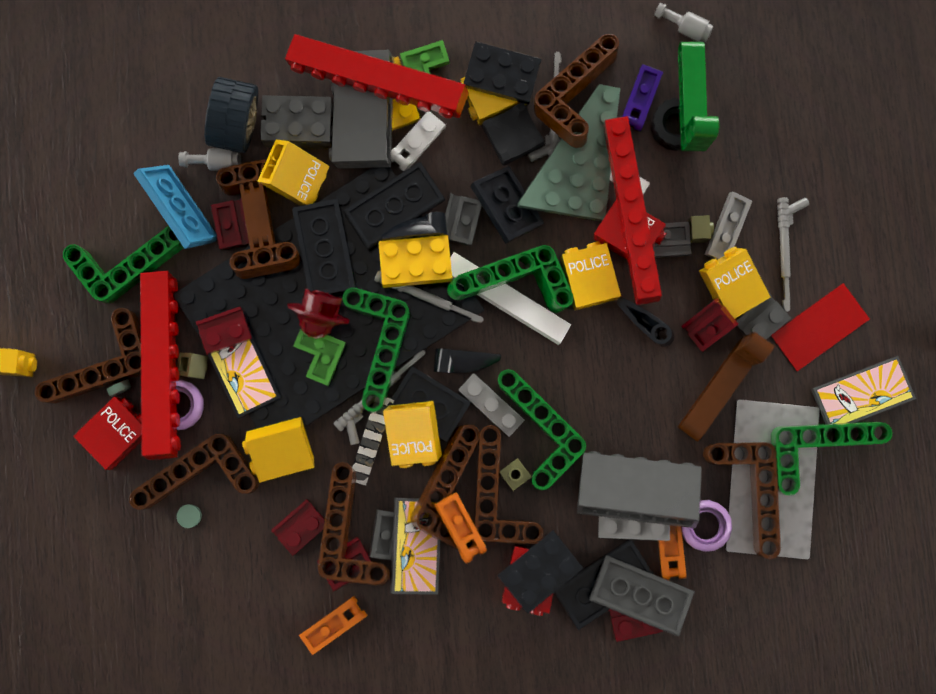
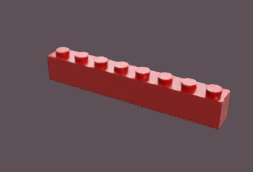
(377, 76)
(632, 211)
(158, 366)

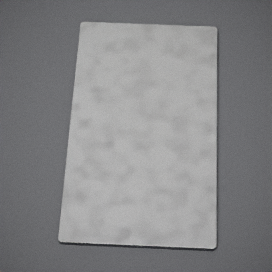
(754, 424)

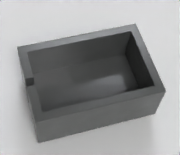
(297, 119)

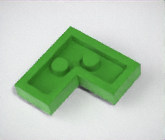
(426, 57)
(326, 352)

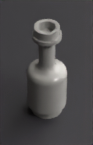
(689, 24)
(214, 159)

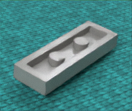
(728, 225)
(491, 405)
(632, 529)

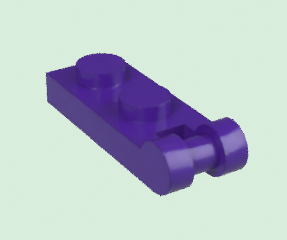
(642, 95)

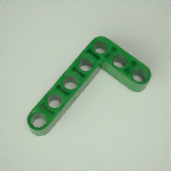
(696, 128)
(127, 266)
(514, 272)
(384, 344)
(546, 425)
(819, 439)

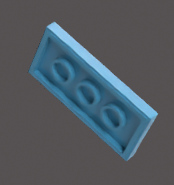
(176, 206)

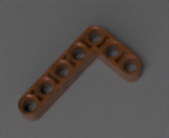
(572, 85)
(746, 353)
(103, 369)
(193, 469)
(758, 488)
(443, 489)
(492, 495)
(341, 533)

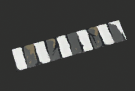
(370, 443)

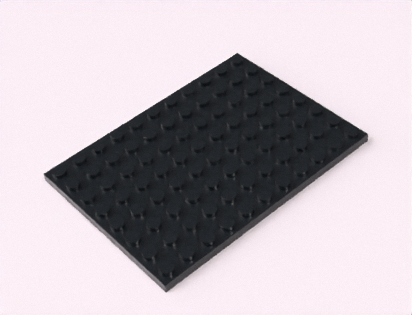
(277, 326)

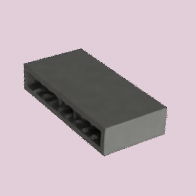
(361, 125)
(639, 489)

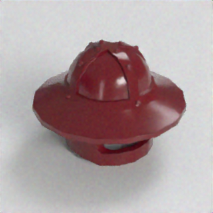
(318, 313)

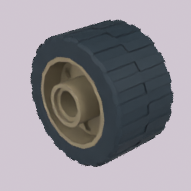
(231, 115)

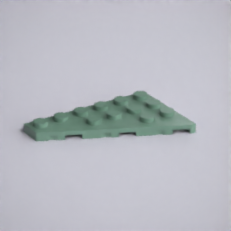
(573, 178)

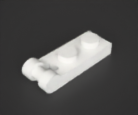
(417, 140)

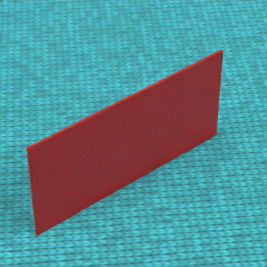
(820, 327)

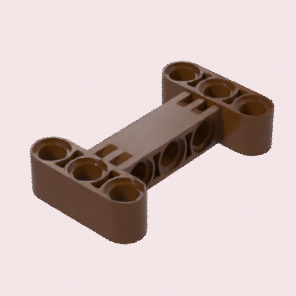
(258, 223)

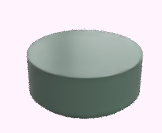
(119, 388)
(189, 516)

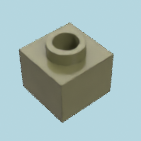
(700, 229)
(192, 365)
(506, 474)

